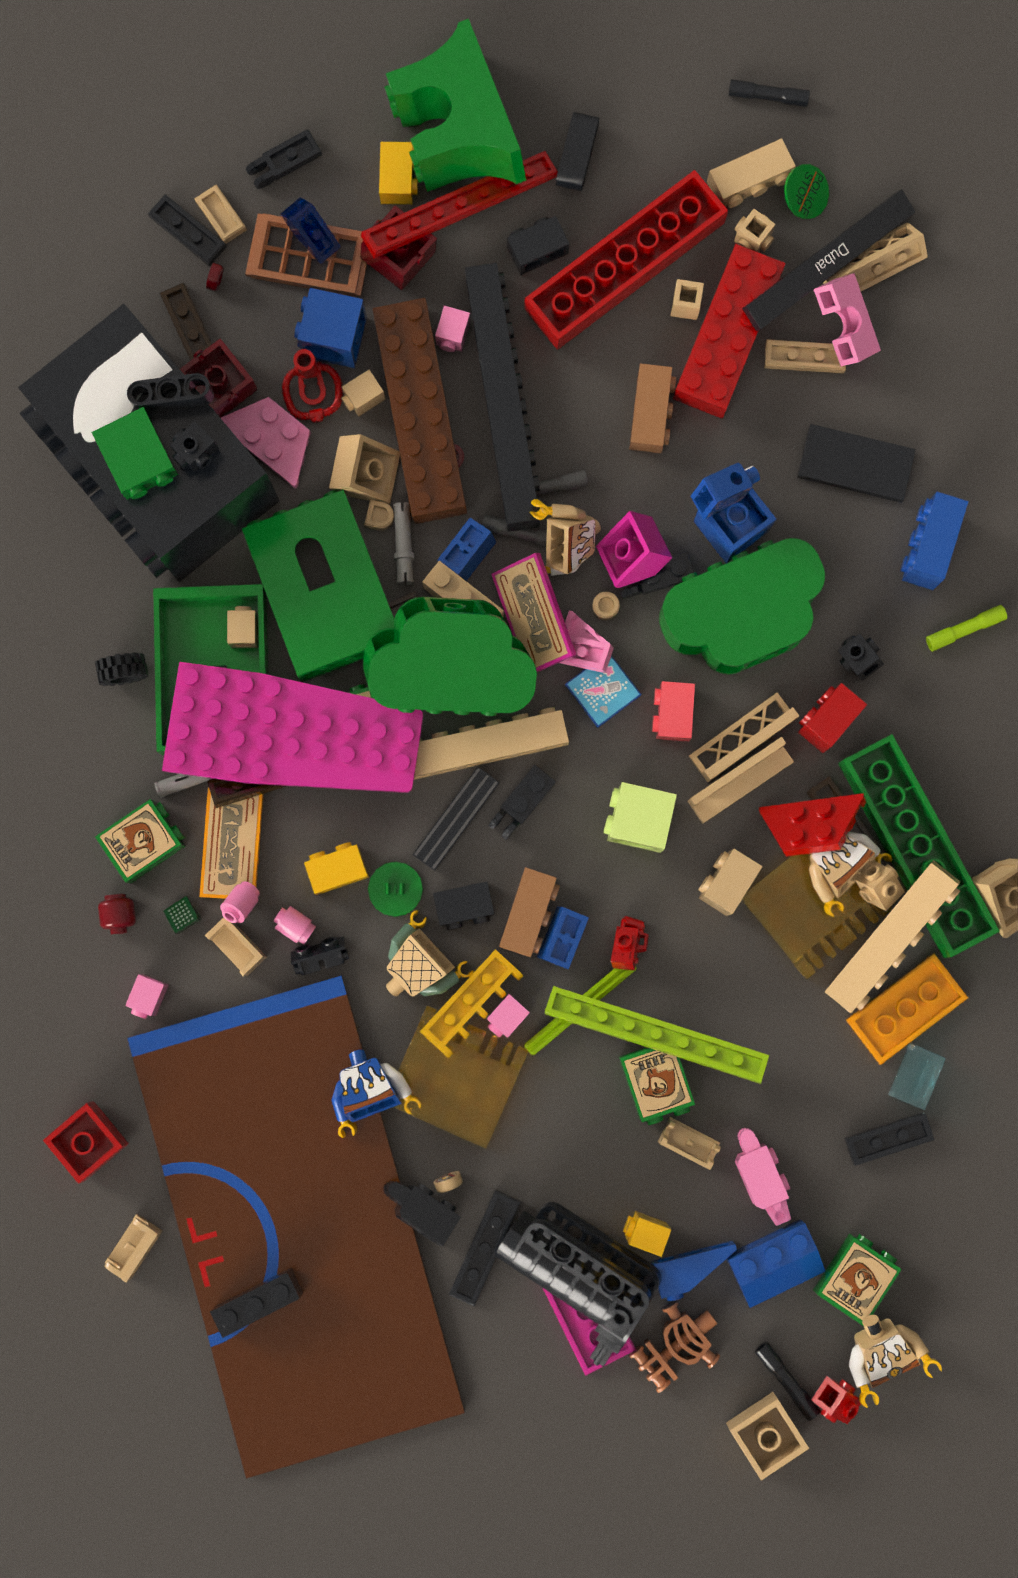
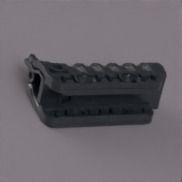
(582, 1274)

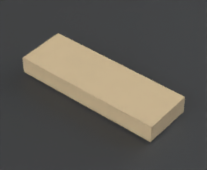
(802, 356)

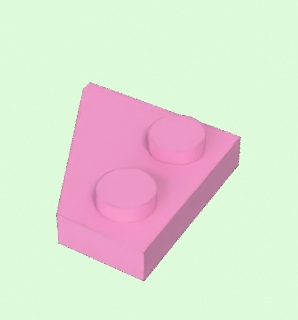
(590, 648)

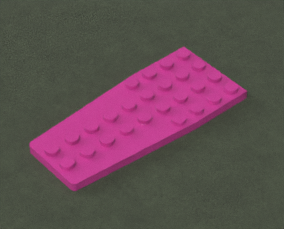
(287, 733)

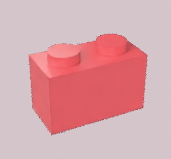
(674, 711)

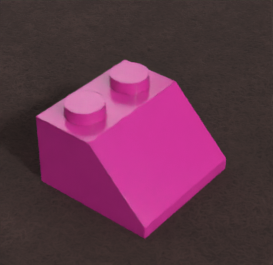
(633, 550)

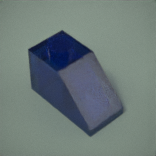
(310, 229)

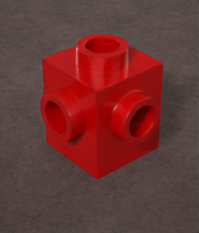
(837, 1400)

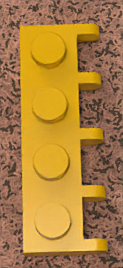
(469, 1000)

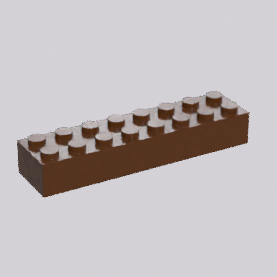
(419, 411)

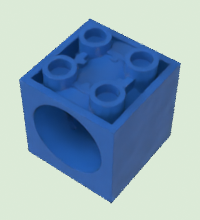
(331, 327)
(737, 525)

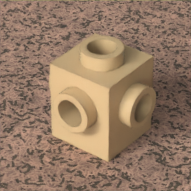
(755, 231)
(880, 885)

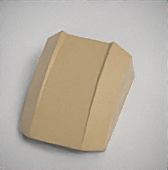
(1000, 894)

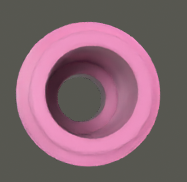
(240, 902)
(294, 925)

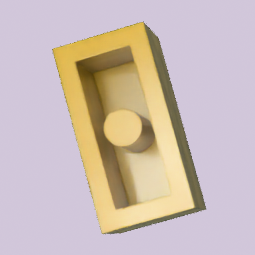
(396, 174)
(336, 868)
(647, 1233)

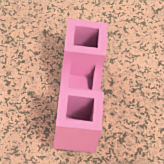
(858, 336)

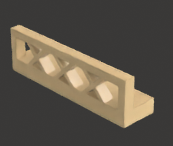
(883, 263)
(753, 740)
(740, 781)

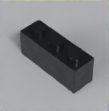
(256, 1302)

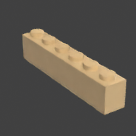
(491, 743)
(892, 936)

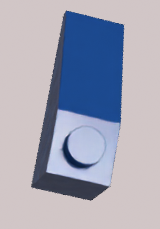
(685, 1270)

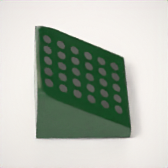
(182, 915)

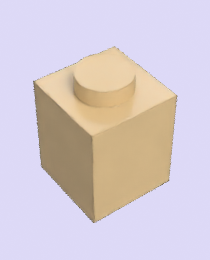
(687, 299)
(362, 393)
(242, 628)

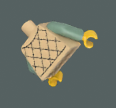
(419, 964)

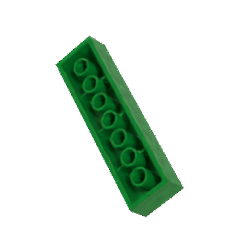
(916, 838)

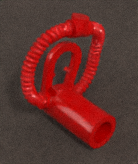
(305, 368)

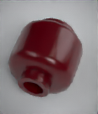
(116, 913)

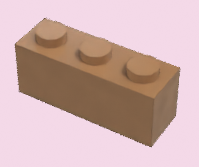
(652, 408)
(529, 913)

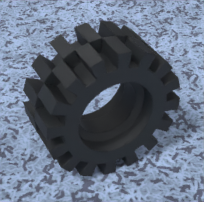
(121, 669)

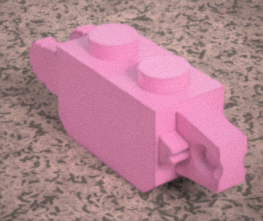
(761, 1177)

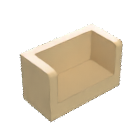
(236, 946)

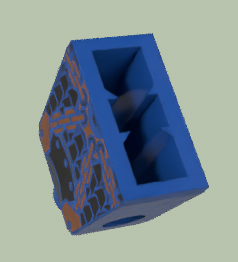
(724, 489)

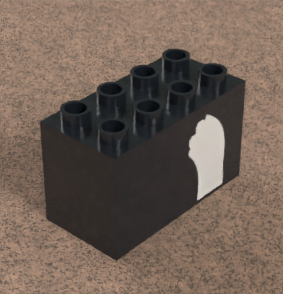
(173, 523)

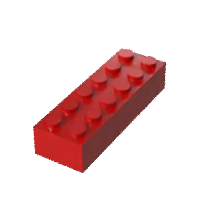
(726, 333)

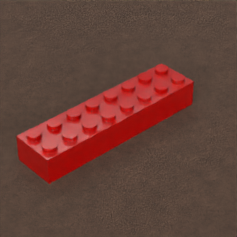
(625, 259)

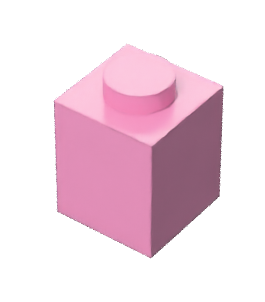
(452, 329)
(146, 996)
(507, 1017)

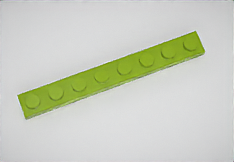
(657, 1034)

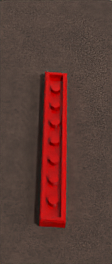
(454, 207)

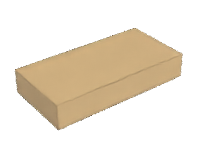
(220, 214)

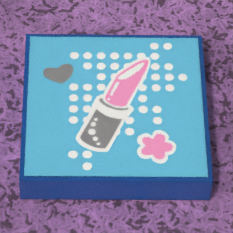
(603, 693)

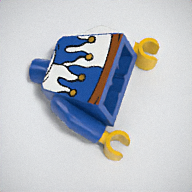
(367, 1090)

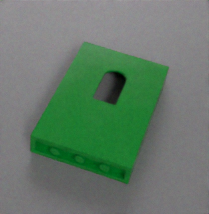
(331, 623)
(193, 629)

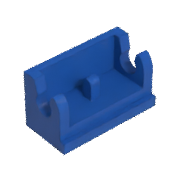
(468, 549)
(562, 937)

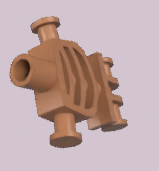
(698, 1327)

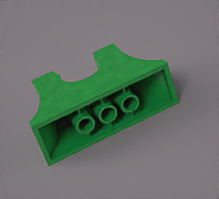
(460, 89)

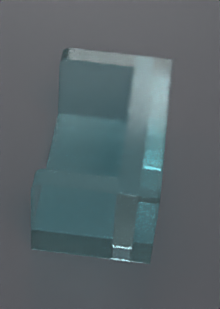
(917, 1076)

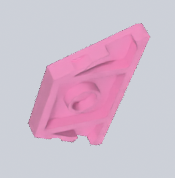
(271, 437)

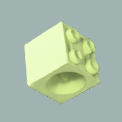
(640, 817)

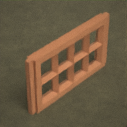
(259, 248)

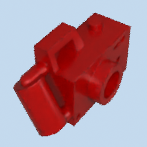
(627, 943)

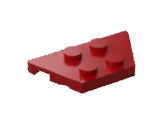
(812, 824)

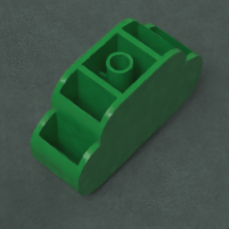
(745, 607)
(449, 659)

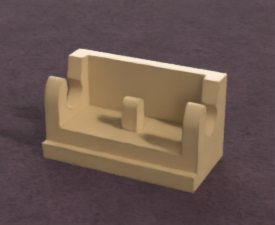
(689, 1143)
(132, 1248)

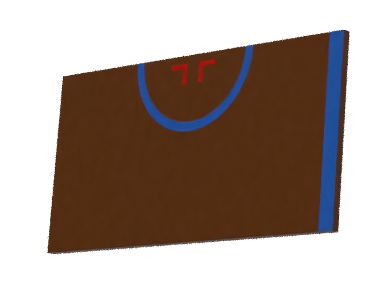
(273, 1188)

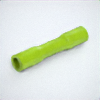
(981, 621)

